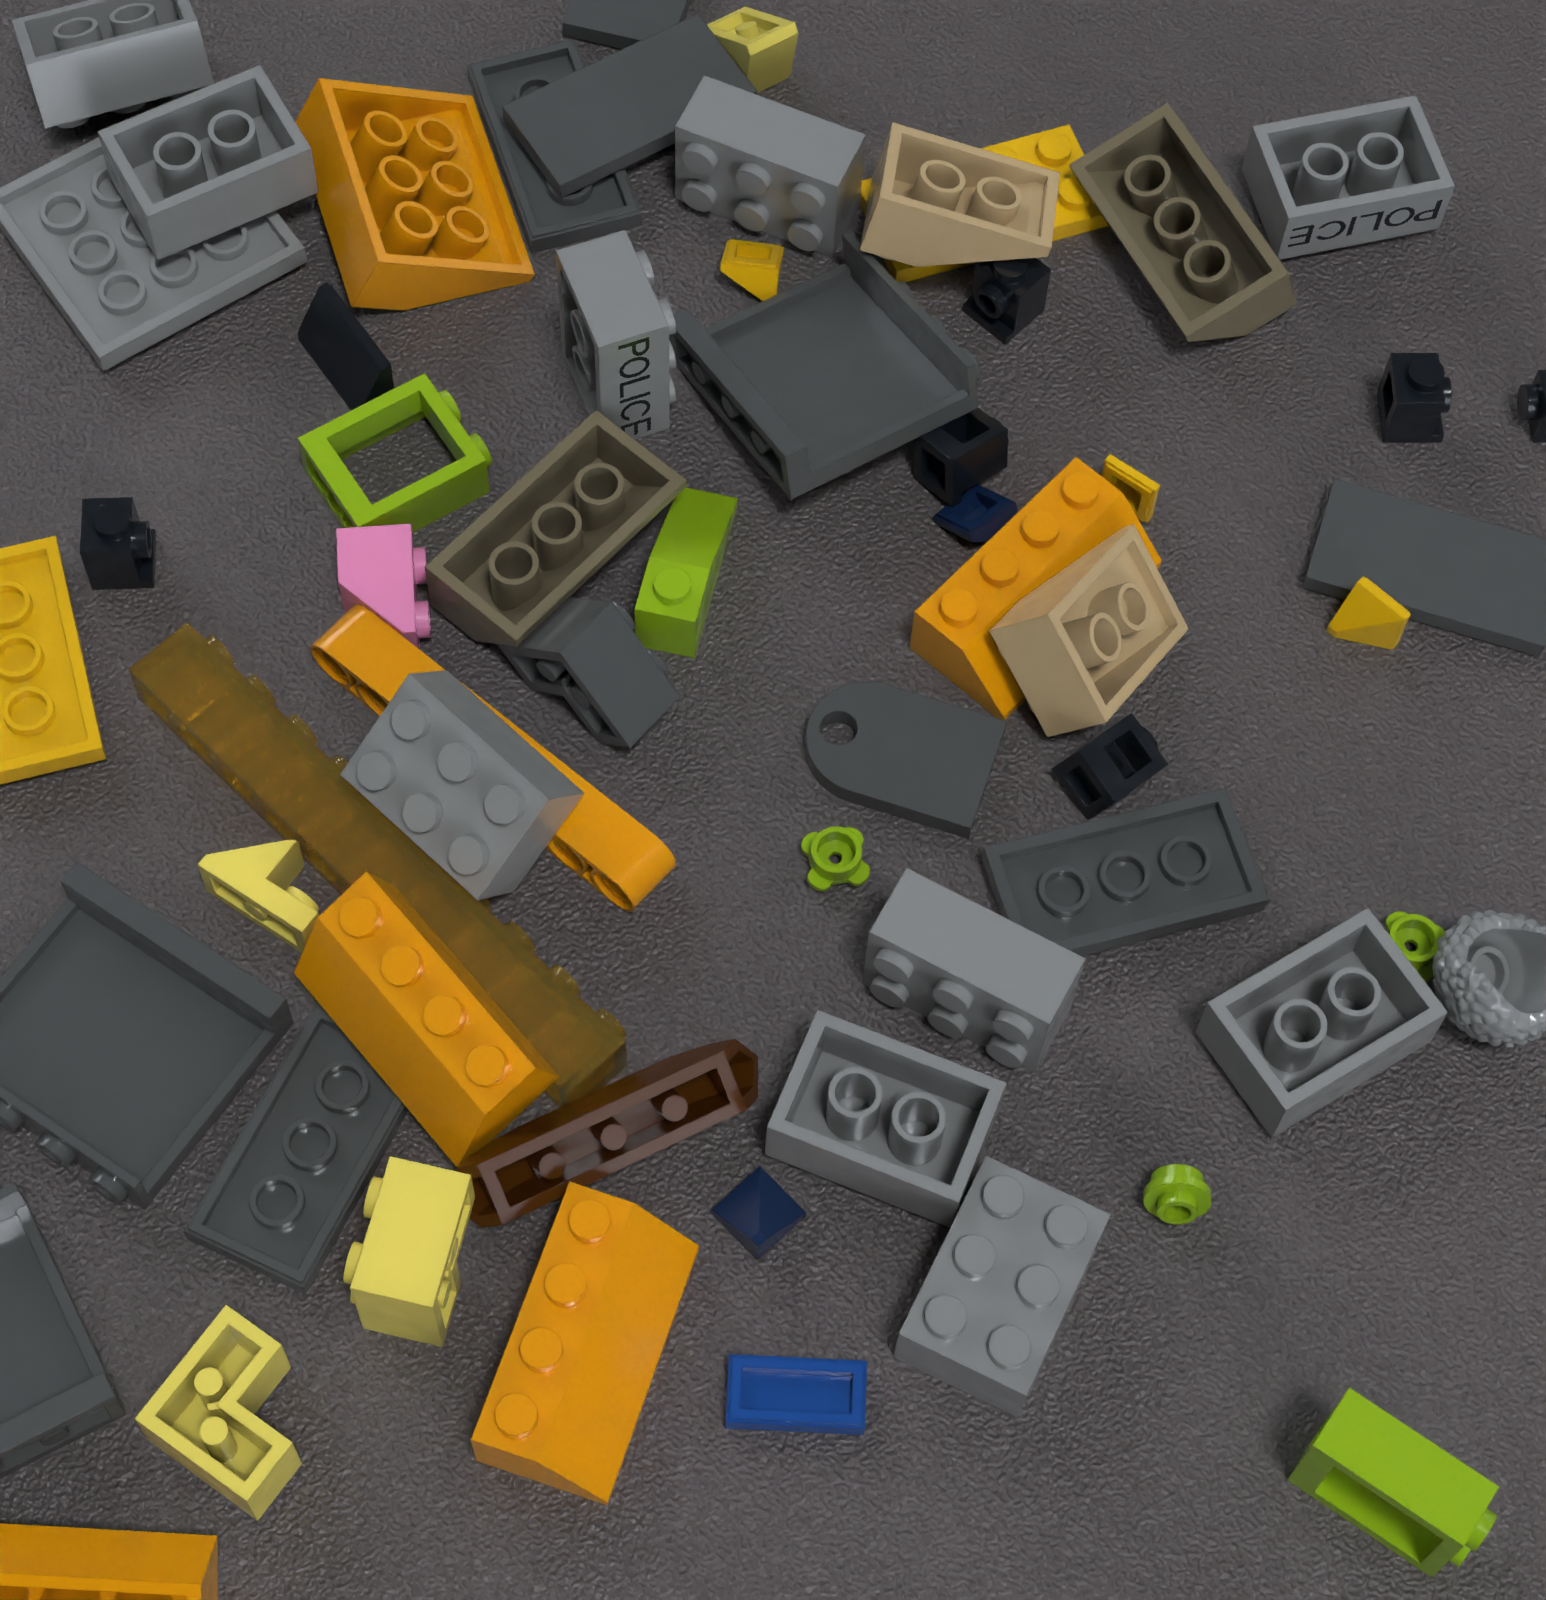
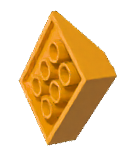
(410, 195)

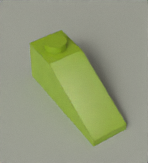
(683, 572)

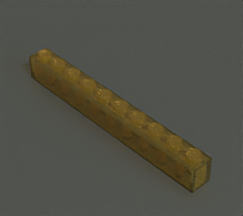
(342, 835)

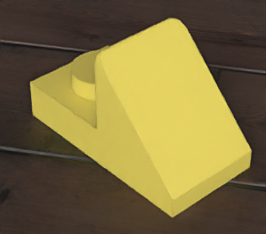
(758, 44)
(257, 886)

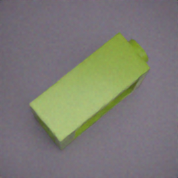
(377, 419)
(1396, 1485)

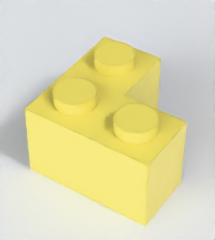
(408, 1266)
(208, 1412)

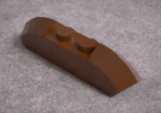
(610, 1129)

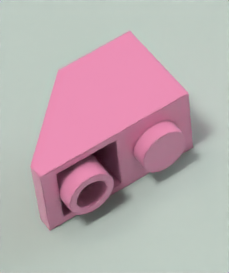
(382, 574)

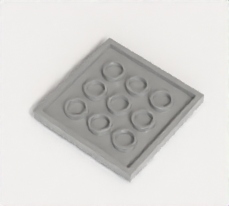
(104, 274)

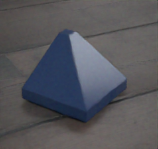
(978, 515)
(758, 1213)

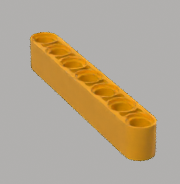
(595, 839)

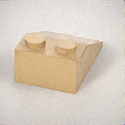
(956, 203)
(1090, 634)

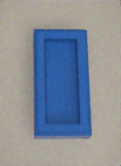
(796, 1394)

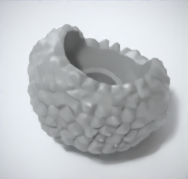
(1493, 977)

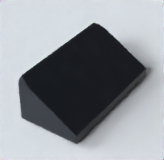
(344, 349)

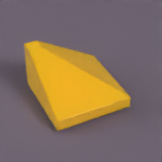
(753, 266)
(1136, 487)
(1369, 617)

